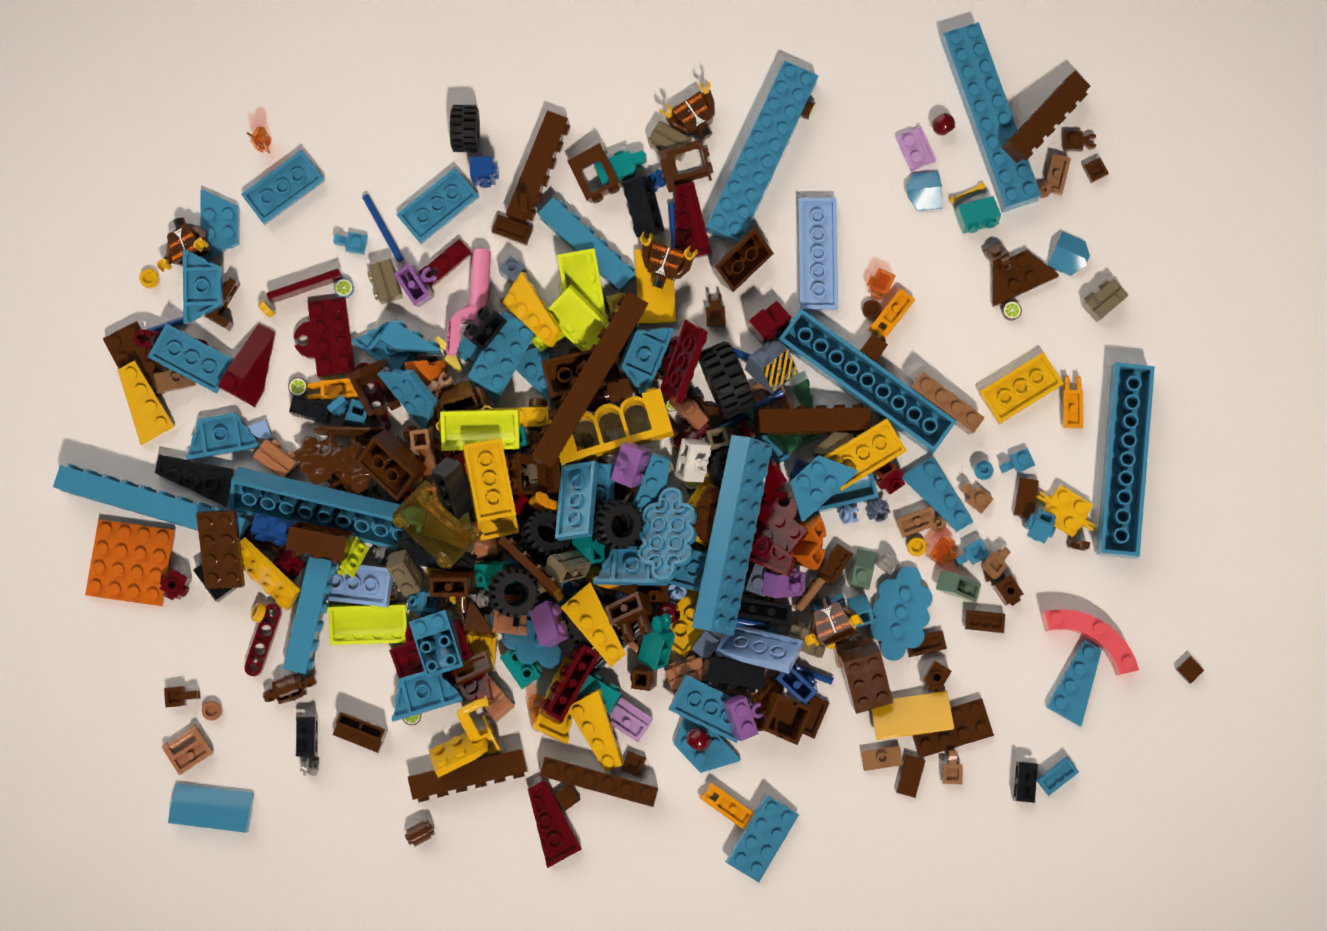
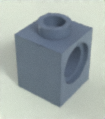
(511, 269)
(706, 644)

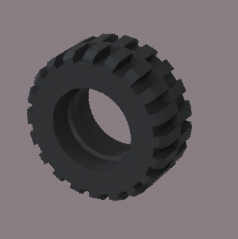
(726, 380)

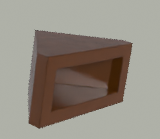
(476, 624)

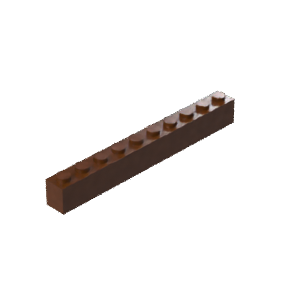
(589, 380)

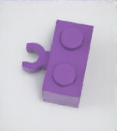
(415, 284)
(630, 464)
(782, 586)
(549, 623)
(741, 716)

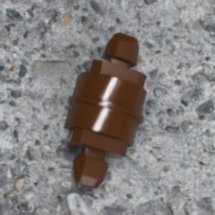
(289, 688)

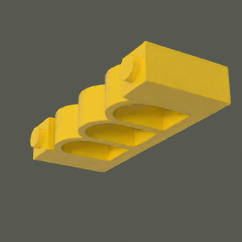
(658, 417)

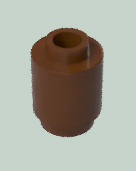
(419, 833)

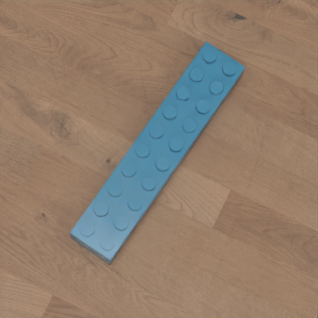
(989, 115)
(762, 153)
(867, 381)
(1125, 460)
(134, 499)
(314, 504)
(732, 535)

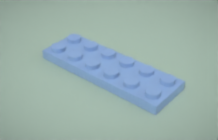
(818, 253)

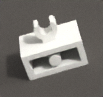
(692, 460)

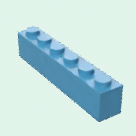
(581, 237)
(309, 615)

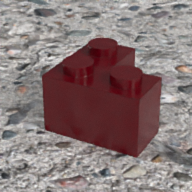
(768, 322)

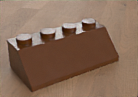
(560, 371)

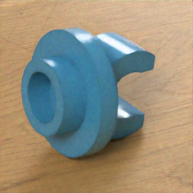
(983, 470)

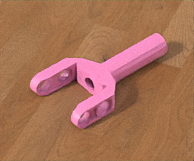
(478, 298)

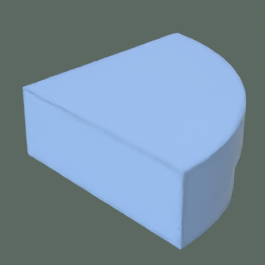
(261, 430)

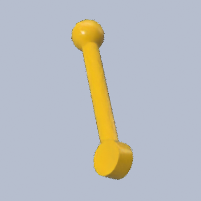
(981, 186)

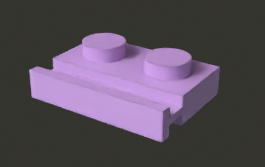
(915, 149)
(629, 719)

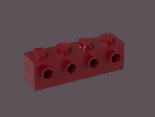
(569, 684)

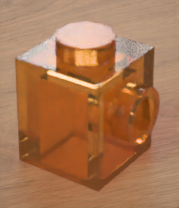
(880, 284)
(943, 551)

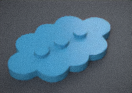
(667, 534)
(901, 613)
(528, 647)

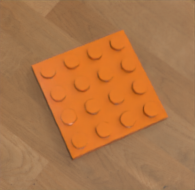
(130, 562)

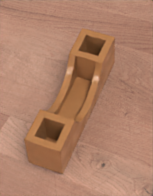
(966, 417)
(424, 449)

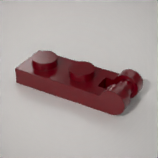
(448, 261)

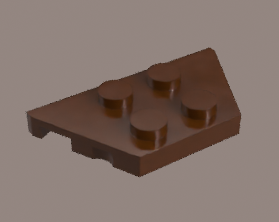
(1025, 275)
(706, 511)

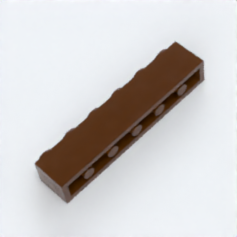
(1047, 115)
(538, 165)
(812, 420)
(473, 773)
(599, 781)

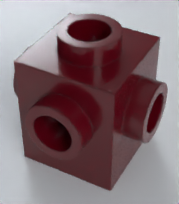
(891, 480)
(288, 565)
(181, 589)

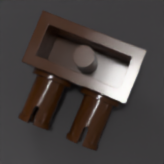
(451, 584)
(628, 610)

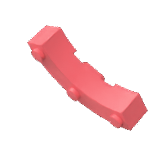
(1096, 631)

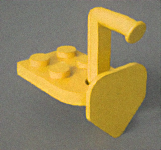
(466, 746)

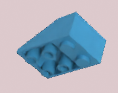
(437, 642)

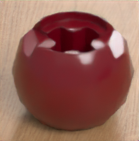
(943, 124)
(671, 609)
(698, 739)

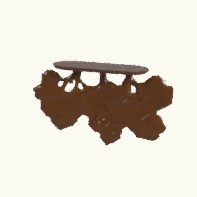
(321, 465)

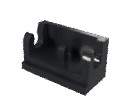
(306, 736)
(1025, 782)

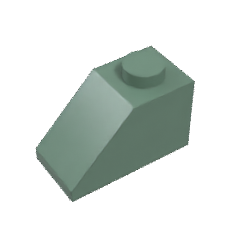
(862, 569)
(958, 586)

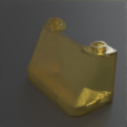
(434, 526)

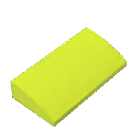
(582, 273)
(578, 318)
(474, 426)
(367, 623)

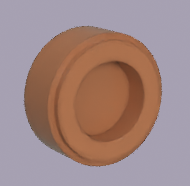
(212, 710)

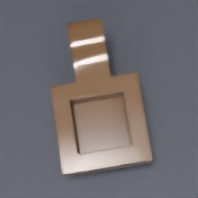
(437, 387)
(977, 498)
(995, 564)
(952, 771)

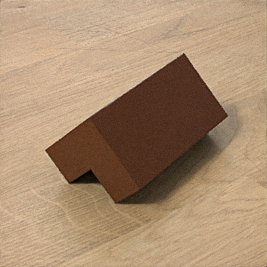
(360, 732)

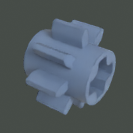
(877, 510)

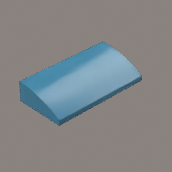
(859, 492)
(211, 808)

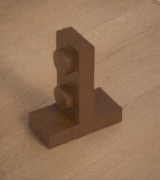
(229, 290)

